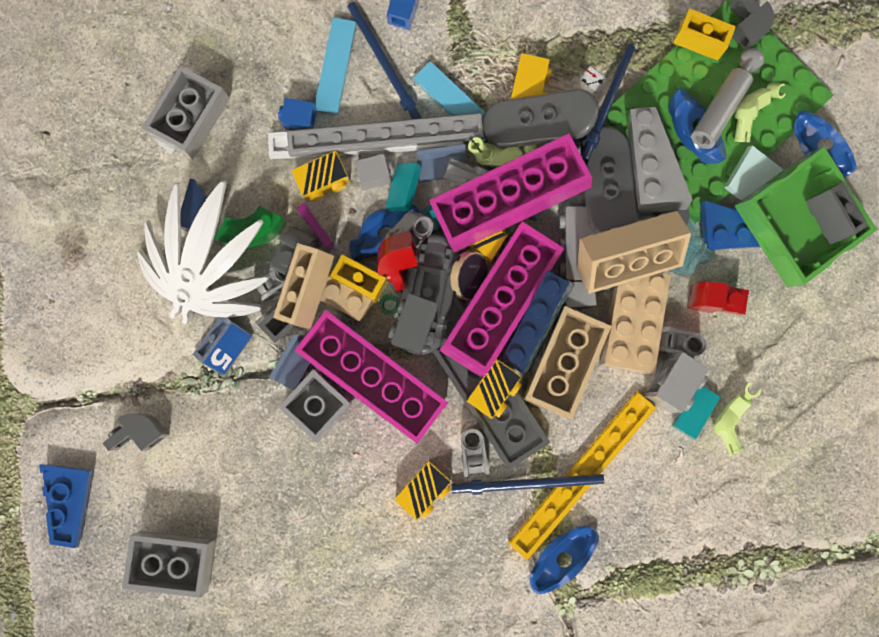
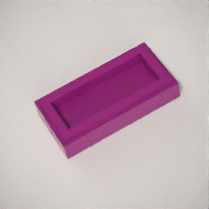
(315, 227)

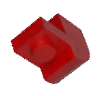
(395, 255)
(717, 296)

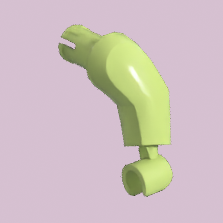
(749, 107)
(495, 157)
(729, 418)

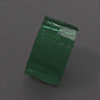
(386, 297)

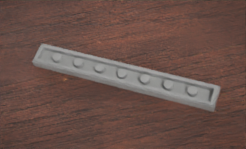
(385, 134)

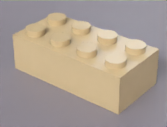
(632, 251)
(636, 323)
(566, 363)

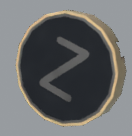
(468, 274)

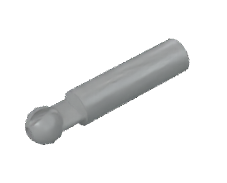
(727, 99)

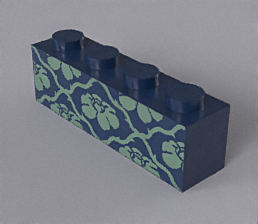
(537, 322)

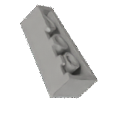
(654, 165)

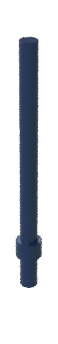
(407, 101)
(593, 138)
(477, 487)

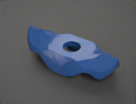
(684, 112)
(811, 129)
(368, 239)
(548, 574)

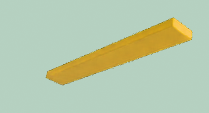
(591, 462)

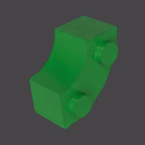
(270, 229)

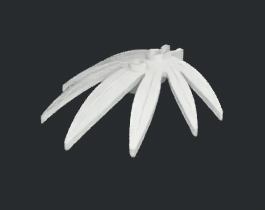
(189, 281)

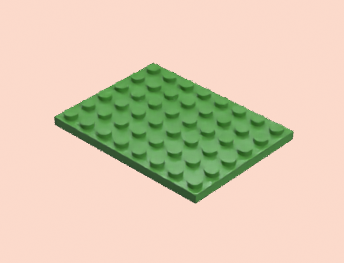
(702, 79)

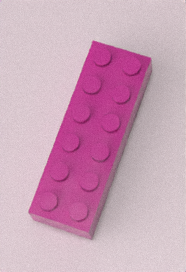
(512, 192)
(501, 300)
(371, 376)

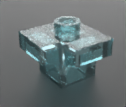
(696, 254)

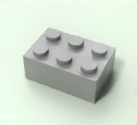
(186, 112)
(168, 564)

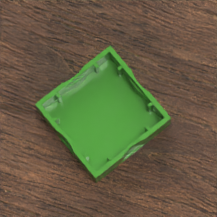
(785, 226)

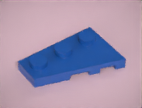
(724, 228)
(66, 502)

